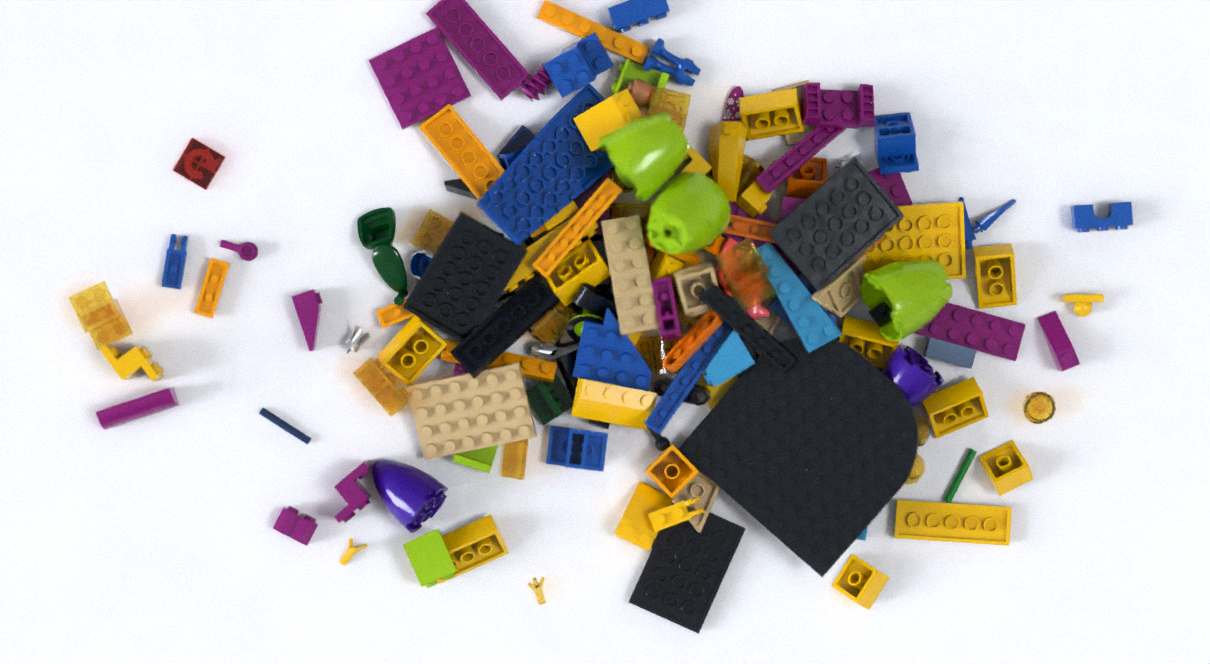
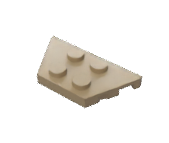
(843, 290)
(701, 487)

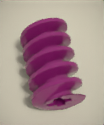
(537, 84)

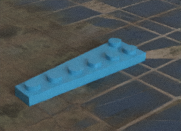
(804, 313)

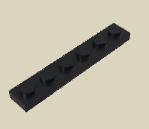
(748, 327)

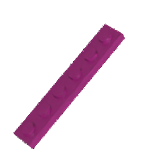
(796, 157)

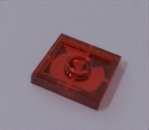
(199, 163)

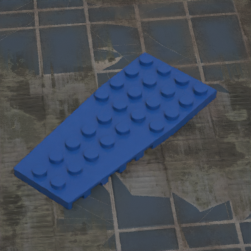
(547, 173)

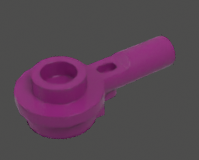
(247, 250)

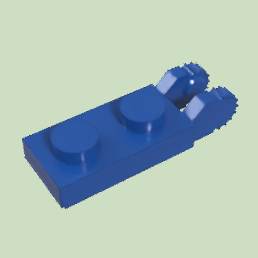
(175, 264)

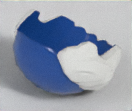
(419, 262)

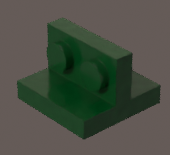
(549, 399)

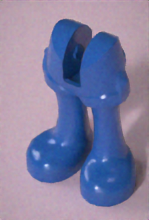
(682, 64)

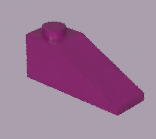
(666, 308)
(308, 312)
(1058, 341)

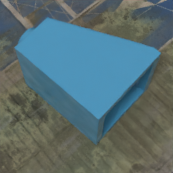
(728, 361)

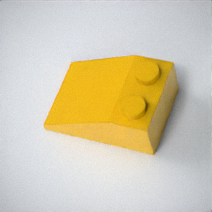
(607, 117)
(995, 275)
(635, 523)

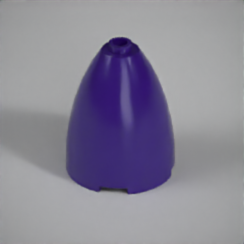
(912, 374)
(408, 492)

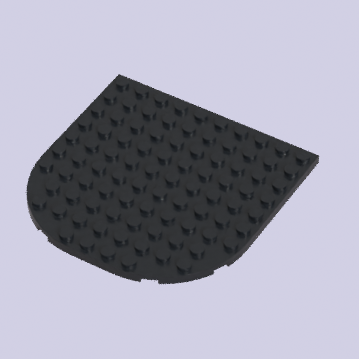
(810, 447)

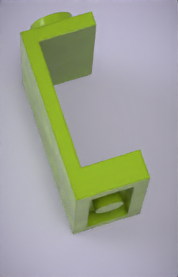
(631, 71)
(479, 459)
(430, 558)

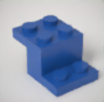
(578, 64)
(895, 143)
(577, 448)

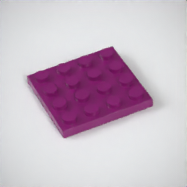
(419, 78)

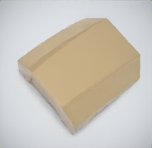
(691, 284)

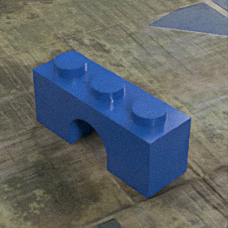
(1119, 215)

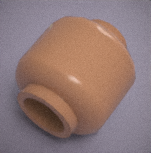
(640, 91)

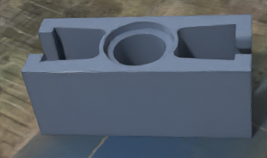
(949, 352)

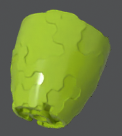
(646, 152)
(688, 214)
(911, 290)

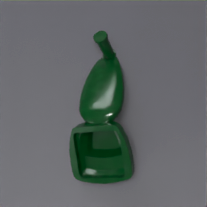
(377, 233)

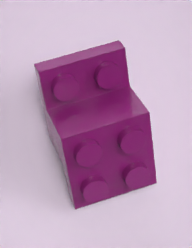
(353, 492)

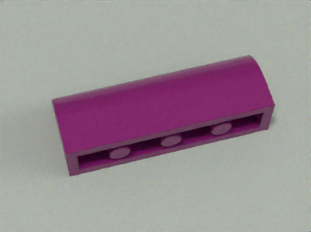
(137, 408)

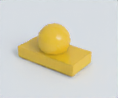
(1082, 305)

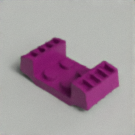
(837, 107)

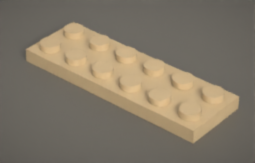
(630, 275)

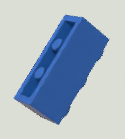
(637, 12)

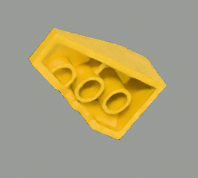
(726, 155)

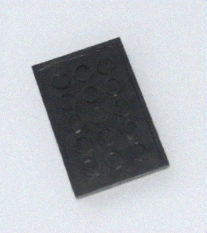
(835, 224)
(465, 277)
(687, 570)

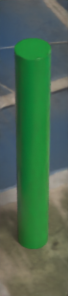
(960, 475)

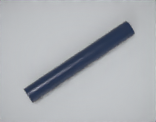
(284, 425)

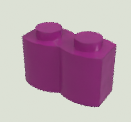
(295, 525)

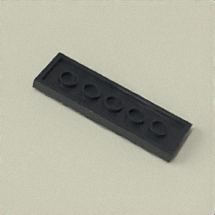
(505, 326)

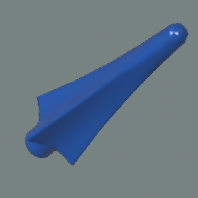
(985, 222)
(969, 234)

